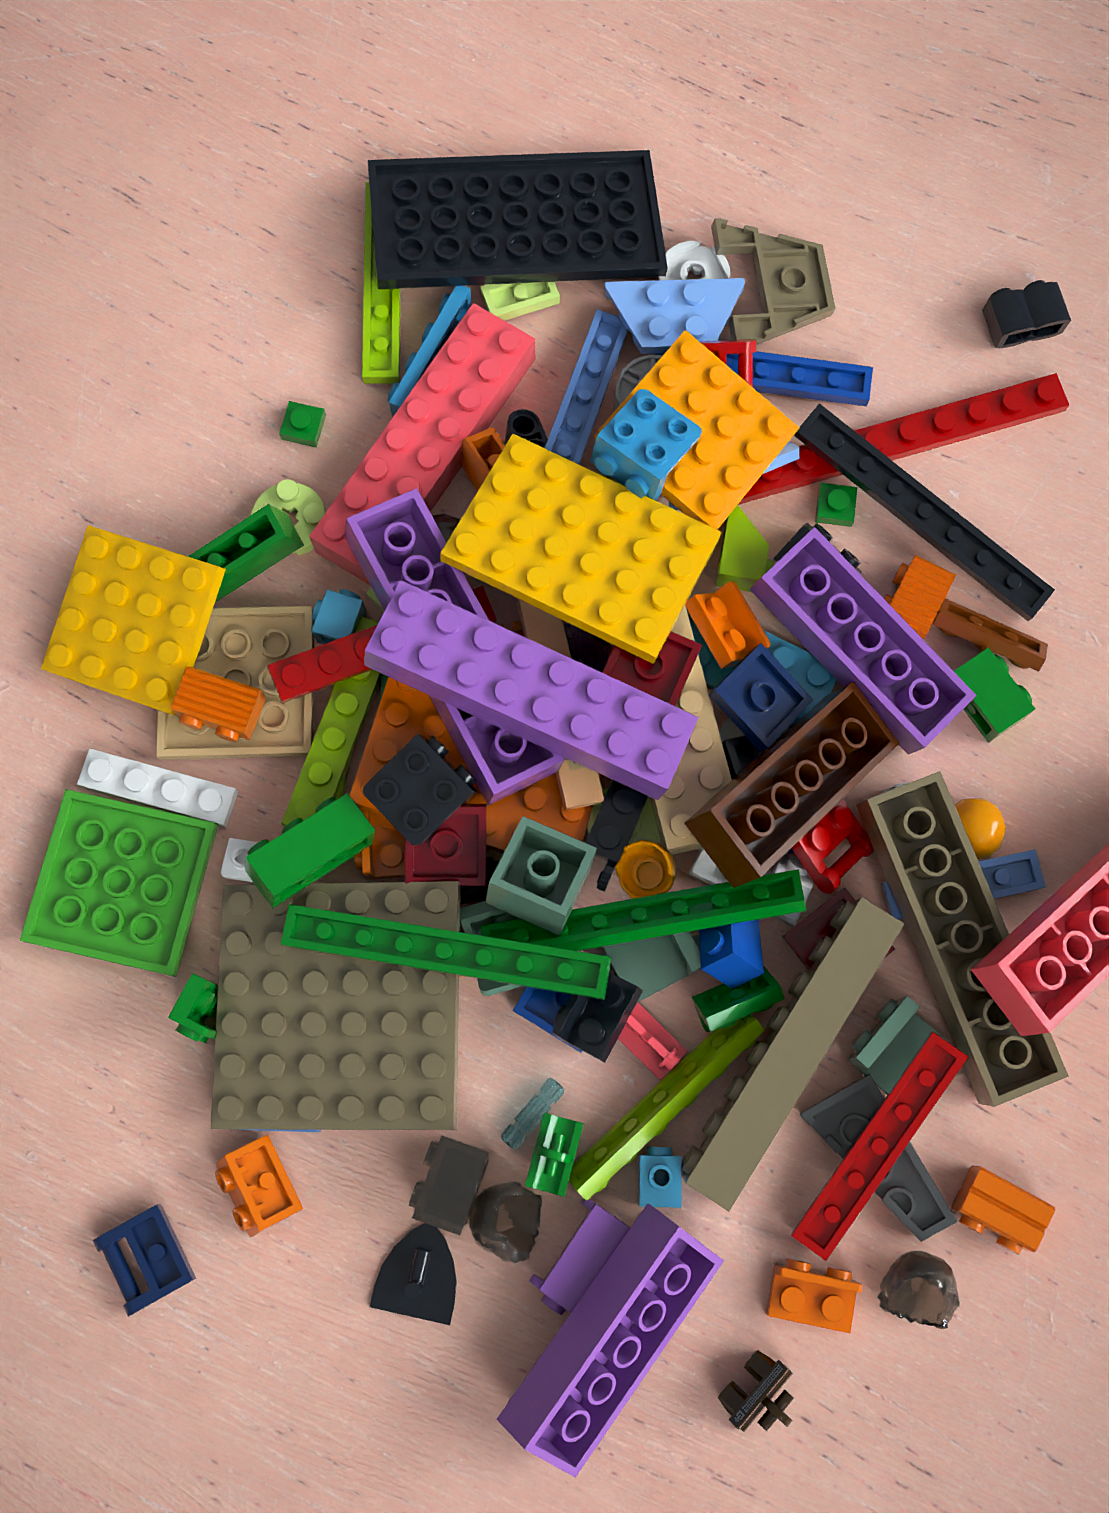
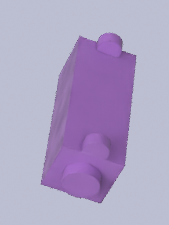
(581, 1258)

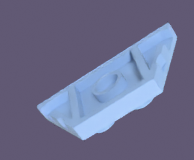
(664, 309)

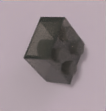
(450, 1184)

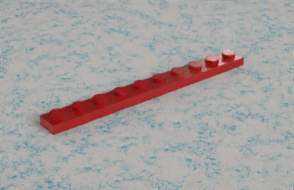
(928, 431)

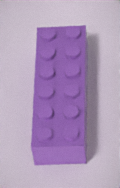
(863, 640)
(609, 1342)

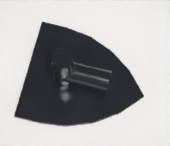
(418, 1277)

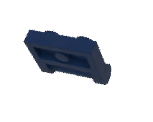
(156, 1253)

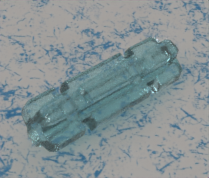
(532, 1113)

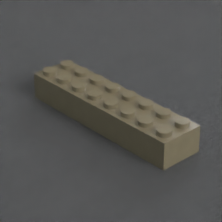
(952, 930)
(791, 1051)

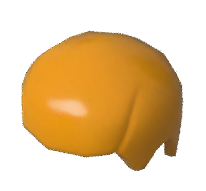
(982, 824)
(646, 869)

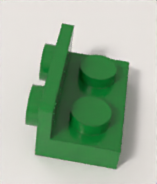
(194, 1006)
(724, 1006)

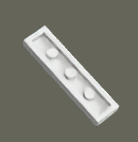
(157, 787)

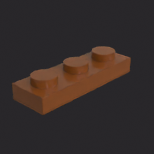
(985, 632)

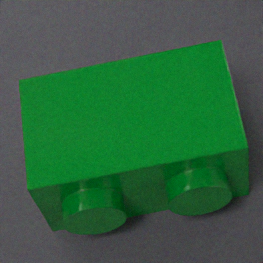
(998, 700)

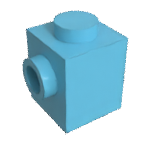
(337, 615)
(659, 1178)

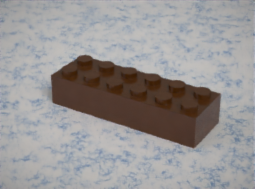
(792, 785)

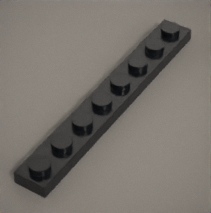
(924, 512)

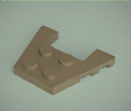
(789, 277)

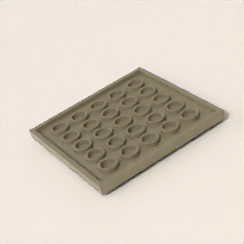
(328, 1034)

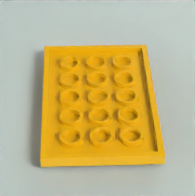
(581, 547)

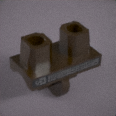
(746, 1407)

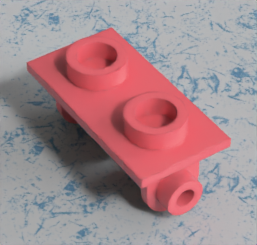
(651, 1042)

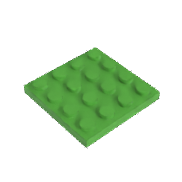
(119, 883)

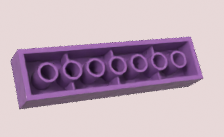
(405, 544)
(529, 690)

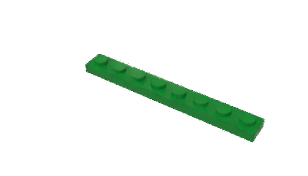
(663, 914)
(447, 951)

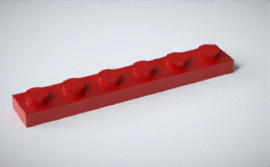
(334, 661)
(879, 1145)

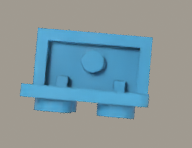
(644, 444)

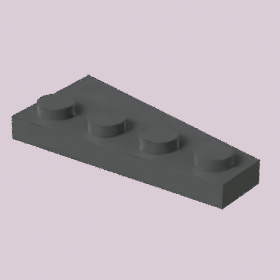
(908, 1185)

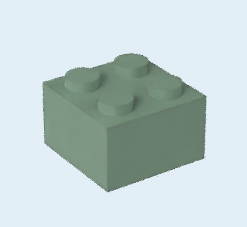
(540, 875)

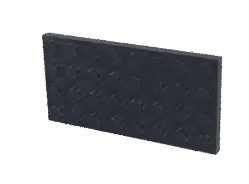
(515, 219)

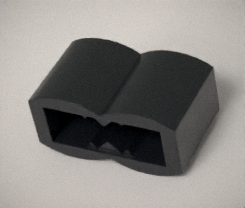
(1026, 314)

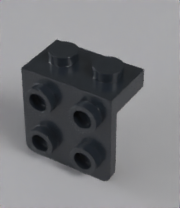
(420, 788)

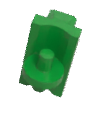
(554, 1154)

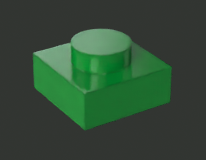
(302, 424)
(836, 504)

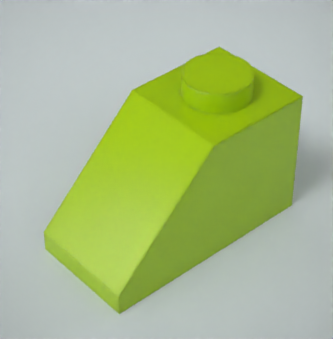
(742, 553)

